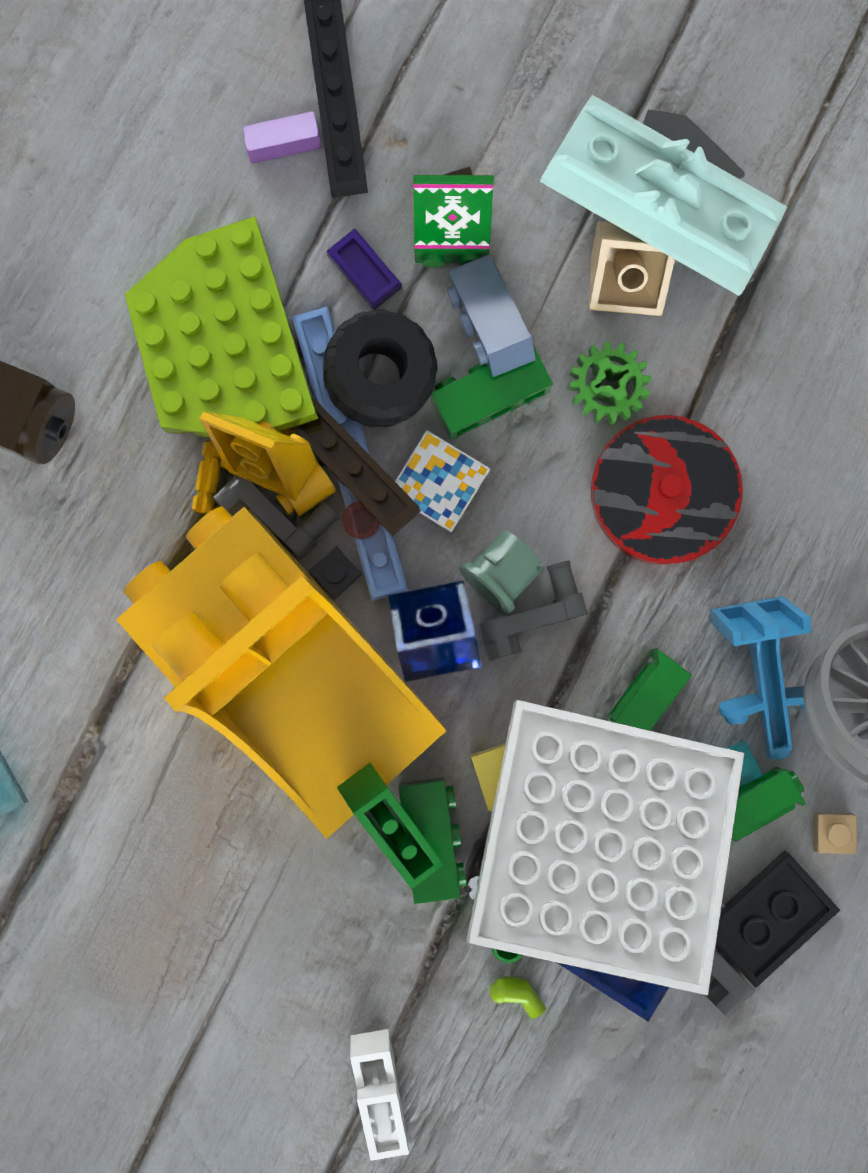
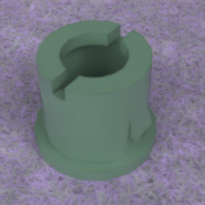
(502, 571)

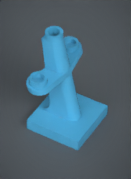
(761, 627)

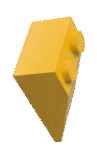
(261, 453)

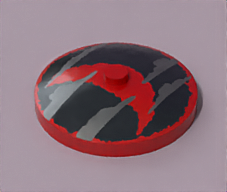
(666, 490)

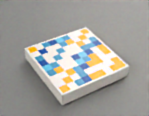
(441, 480)

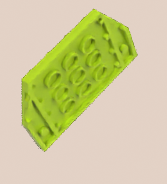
(219, 334)

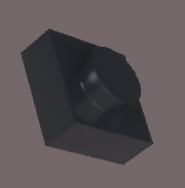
(335, 572)

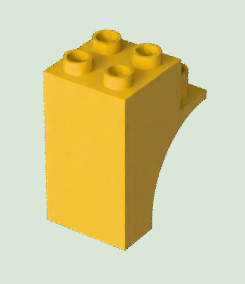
(275, 665)

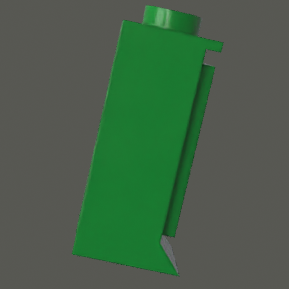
(650, 692)
(766, 801)

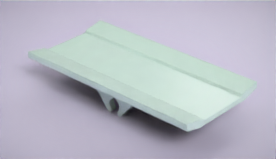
(664, 194)

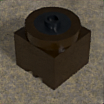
(33, 415)

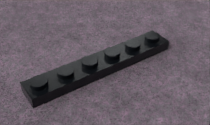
(335, 97)

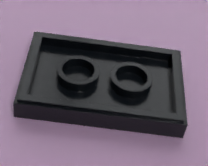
(772, 918)

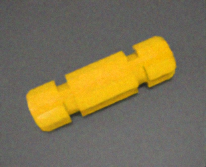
(207, 479)

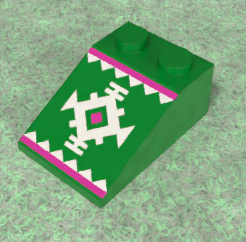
(452, 218)

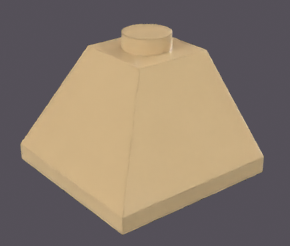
(627, 273)

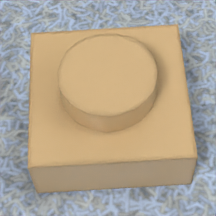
(835, 833)

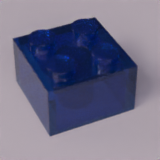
(434, 631)

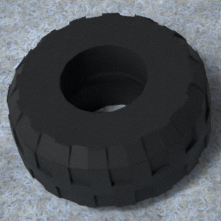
(391, 336)

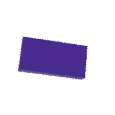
(364, 269)

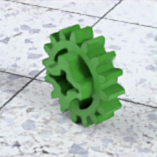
(617, 397)

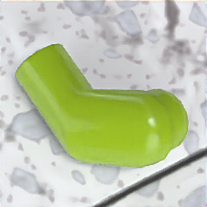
(517, 991)

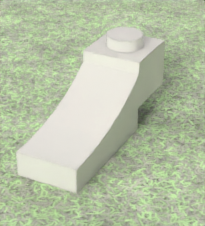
(378, 1094)

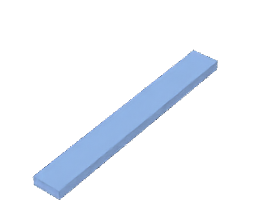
(378, 553)

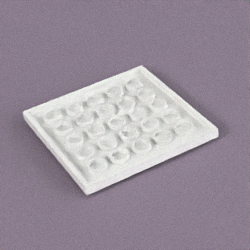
(607, 848)

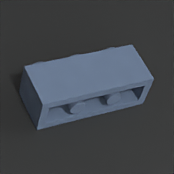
(490, 316)

